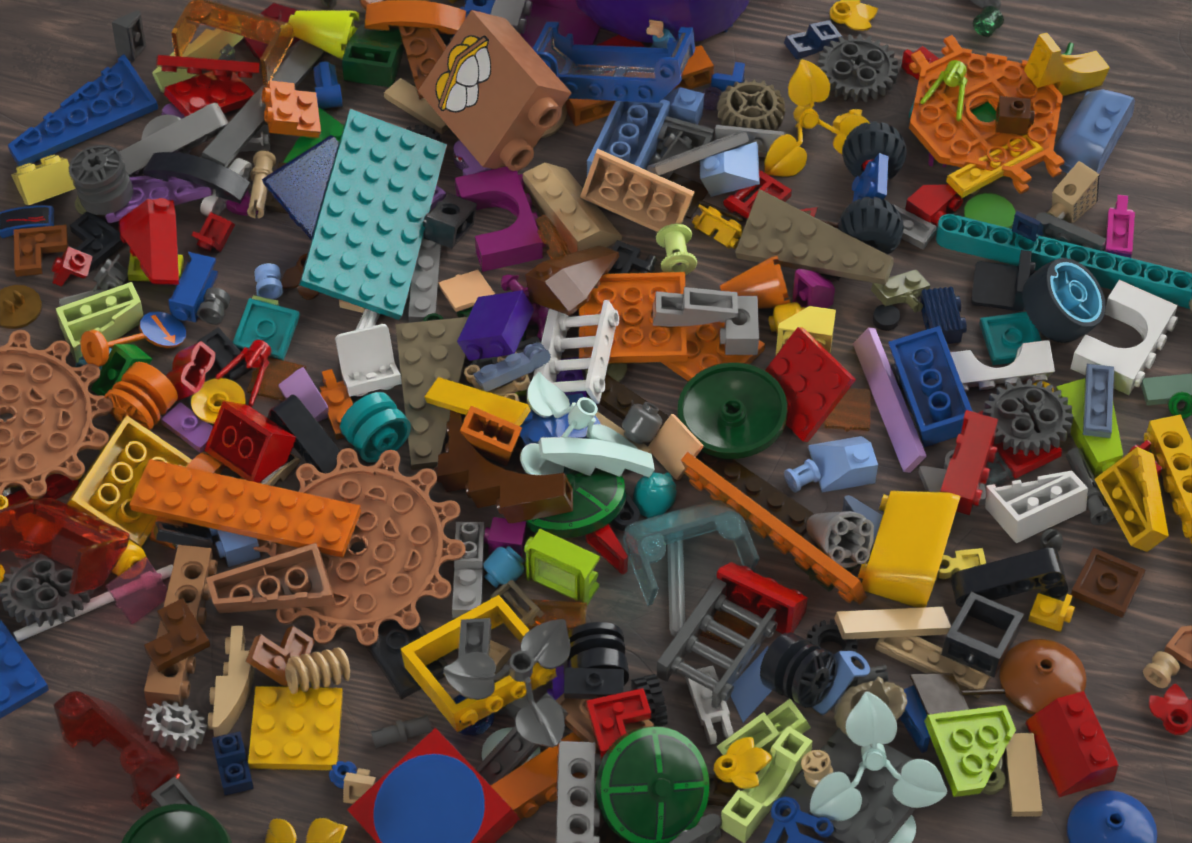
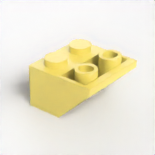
(43, 180)
(815, 320)

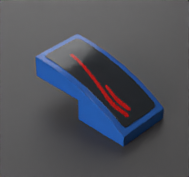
(25, 218)

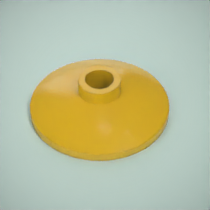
(212, 394)

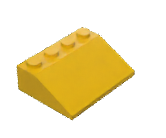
(116, 474)

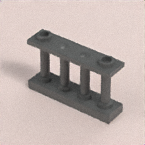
(702, 620)

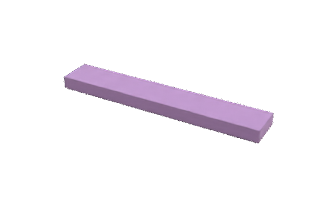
(889, 400)

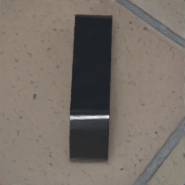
(311, 439)
(1012, 576)

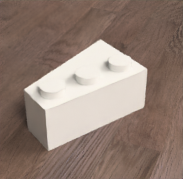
(1036, 505)

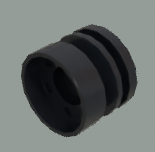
(598, 647)
(798, 669)

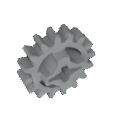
(173, 726)

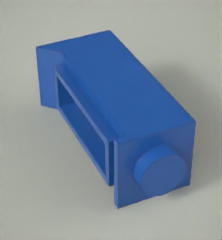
(192, 286)

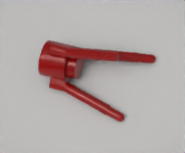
(255, 357)

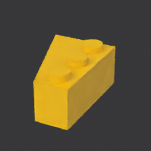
(1135, 498)

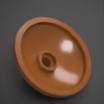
(1033, 687)

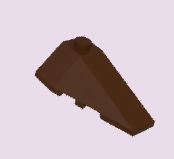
(567, 280)

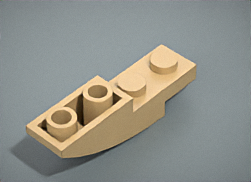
(233, 687)

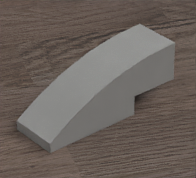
(693, 307)

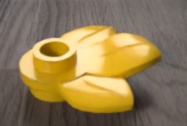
(853, 14)
(745, 763)

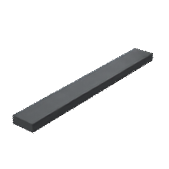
(251, 116)

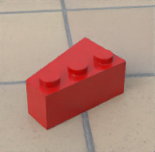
(970, 459)

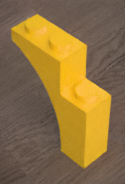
(1065, 72)

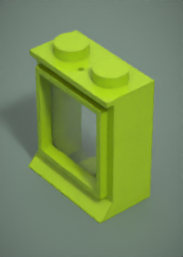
(561, 566)

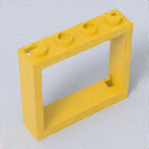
(445, 640)

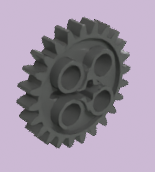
(859, 67)
(1029, 417)
(41, 591)

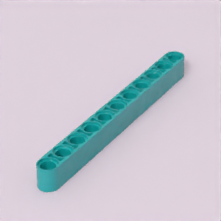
(1005, 246)

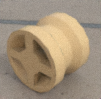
(1161, 669)
(814, 761)

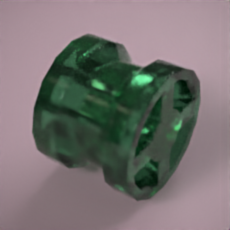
(988, 21)

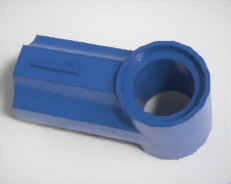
(327, 87)

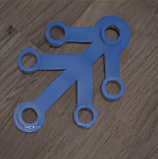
(790, 823)

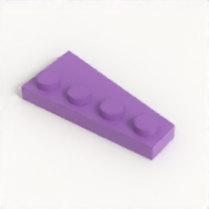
(152, 188)

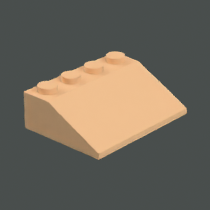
(635, 192)

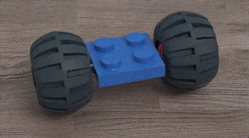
(873, 156)

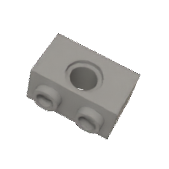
(742, 332)

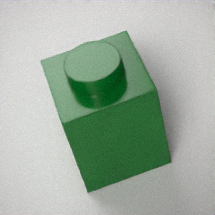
(119, 361)

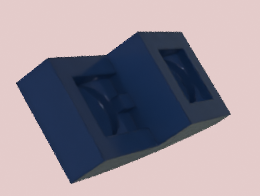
(813, 40)
(1027, 226)

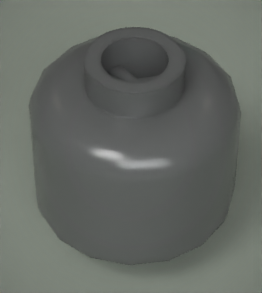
(642, 423)

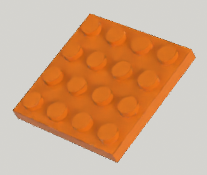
(635, 336)

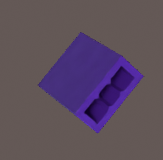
(495, 325)

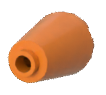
(761, 281)

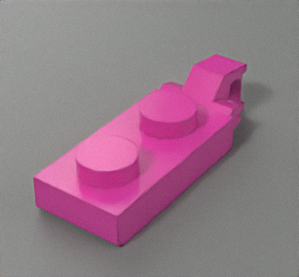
(1120, 228)

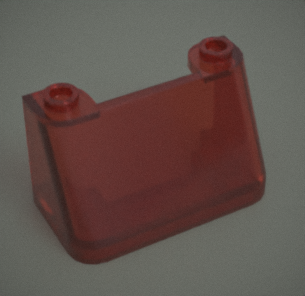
(93, 719)

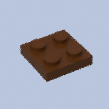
(1108, 582)

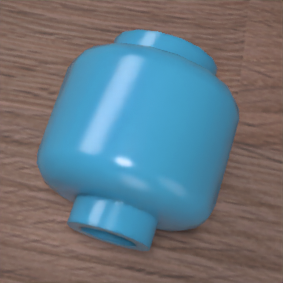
(503, 566)

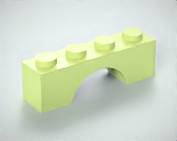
(751, 805)

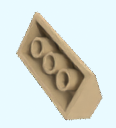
(558, 197)

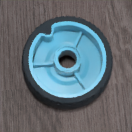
(1063, 300)

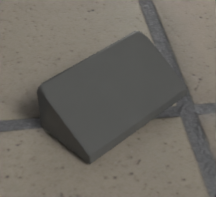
(129, 35)

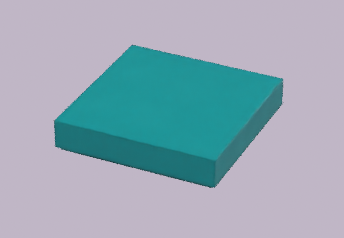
(267, 323)
(1006, 334)

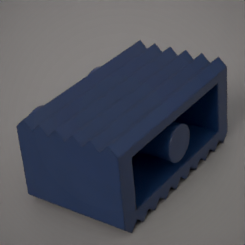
(942, 310)

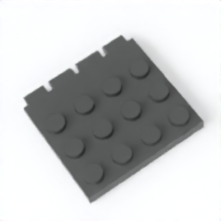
(880, 811)

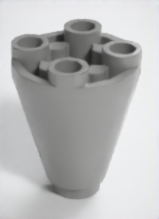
(842, 536)

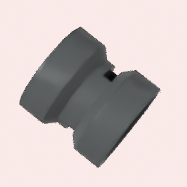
(213, 307)

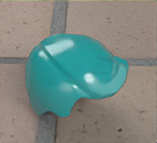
(654, 494)

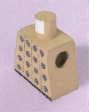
(1075, 193)

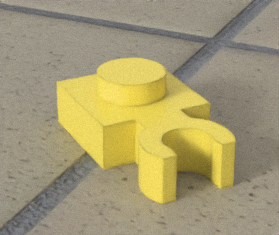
(962, 560)

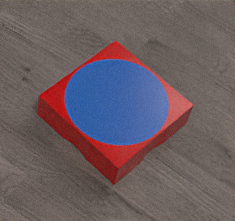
(433, 799)

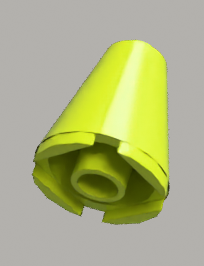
(325, 29)

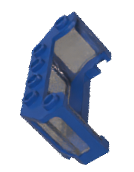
(615, 71)

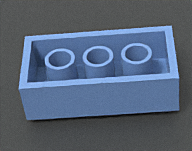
(632, 131)

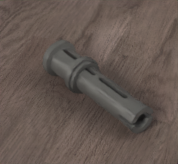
(1096, 502)

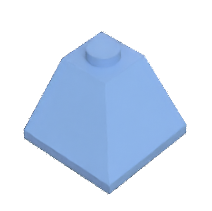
(730, 169)
(844, 463)

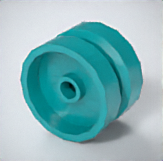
(375, 426)

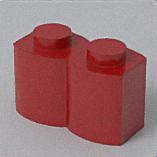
(190, 369)

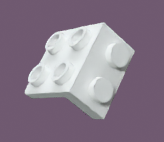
(367, 360)

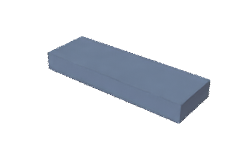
(1098, 400)

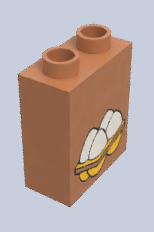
(494, 92)

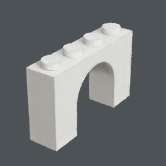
(1146, 314)

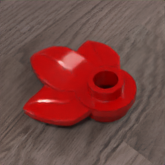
(1173, 707)

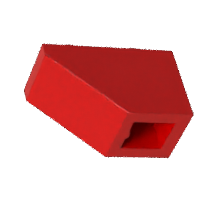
(933, 201)

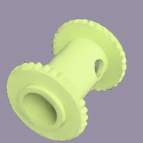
(674, 239)

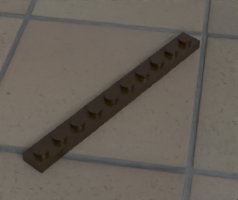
(619, 401)

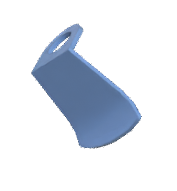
(845, 674)

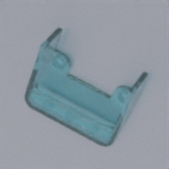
(648, 538)

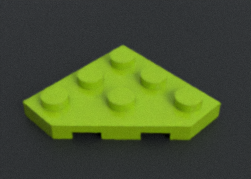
(970, 745)

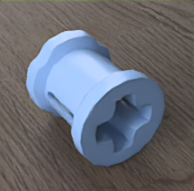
(802, 475)

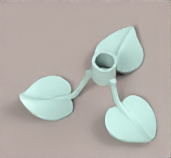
(549, 400)
(871, 726)

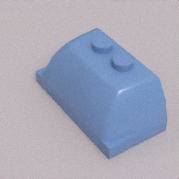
(1094, 129)

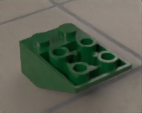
(373, 56)

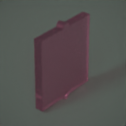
(138, 590)

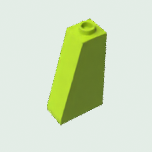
(1098, 451)

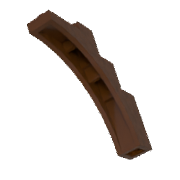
(516, 494)

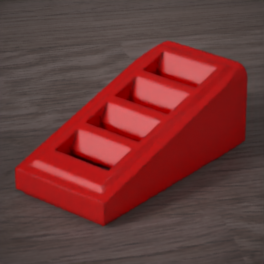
(609, 548)

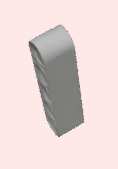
(175, 138)

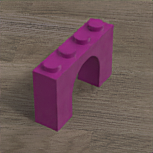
(503, 190)

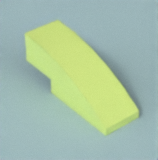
(767, 728)

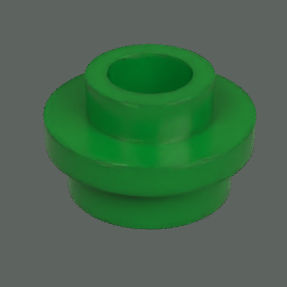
(1186, 411)

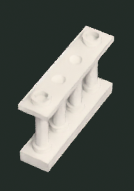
(555, 342)

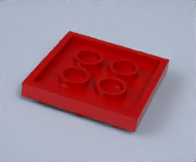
(811, 382)

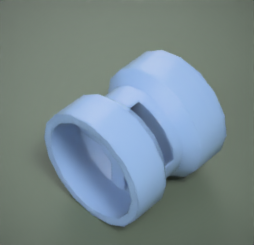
(268, 281)

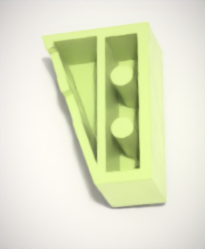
(108, 312)

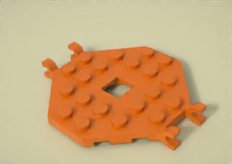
(968, 140)

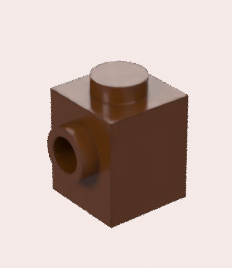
(1014, 115)

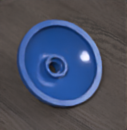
(1092, 814)

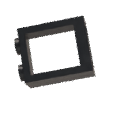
(986, 658)

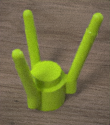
(952, 76)

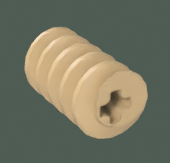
(315, 668)

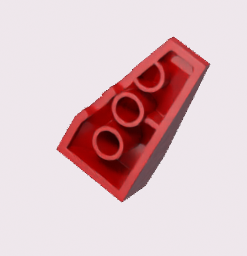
(153, 239)

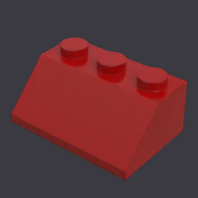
(248, 442)
(762, 593)
(1072, 745)

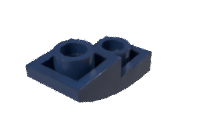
(232, 763)

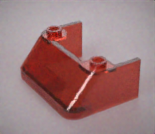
(65, 536)

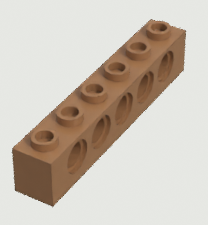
(188, 563)

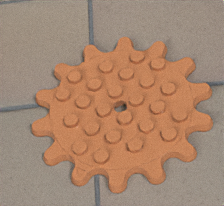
(49, 412)
(401, 543)

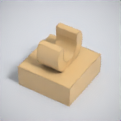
(357, 784)

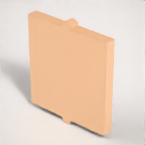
(465, 289)
(672, 444)

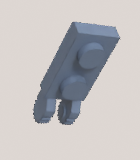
(512, 367)

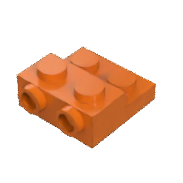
(291, 110)

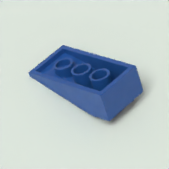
(931, 384)

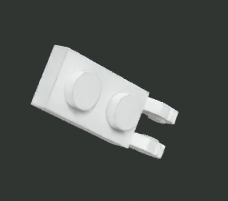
(707, 714)

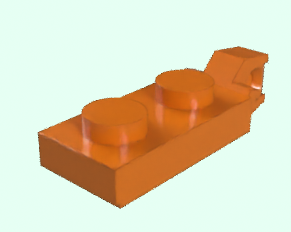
(337, 399)

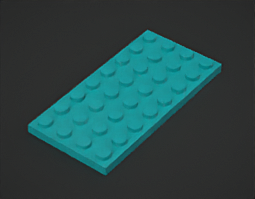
(373, 215)

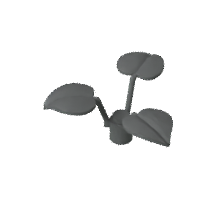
(548, 645)

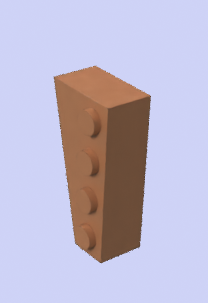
(274, 583)

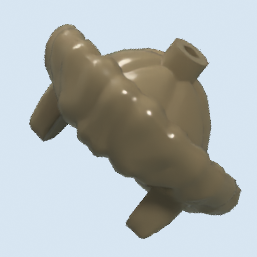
(888, 692)

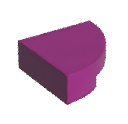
(239, 209)

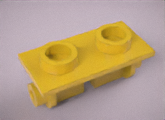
(711, 220)

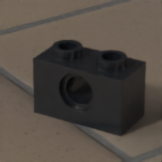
(449, 220)

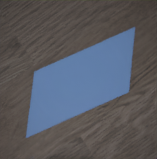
(749, 690)

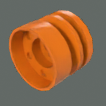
(142, 395)

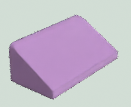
(303, 387)

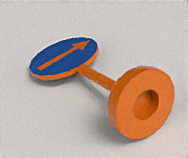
(155, 327)

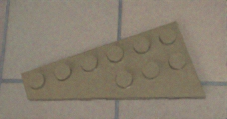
(808, 243)
(426, 353)

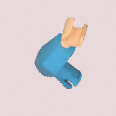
(660, 35)

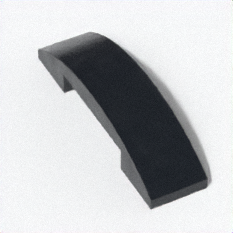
(200, 171)

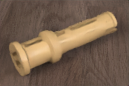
(263, 162)

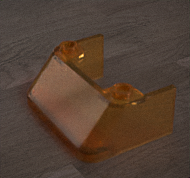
(239, 21)

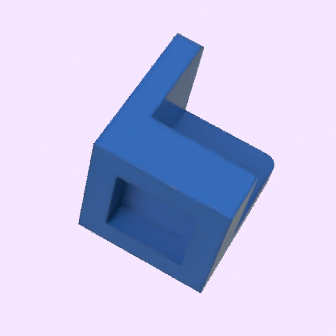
(721, 81)

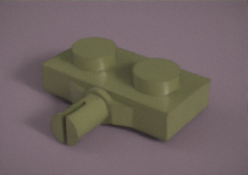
(902, 289)

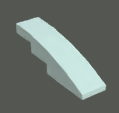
(588, 454)

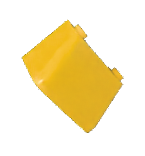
(909, 545)

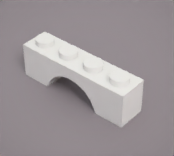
(1031, 362)

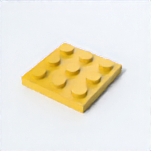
(295, 729)

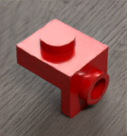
(214, 233)
(71, 262)

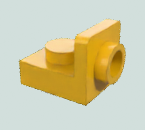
(1051, 612)

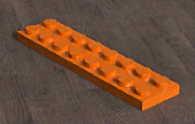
(245, 507)
(766, 524)

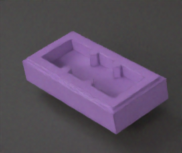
(187, 426)

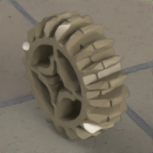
(750, 102)

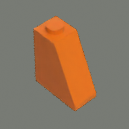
(490, 435)

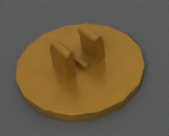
(19, 306)

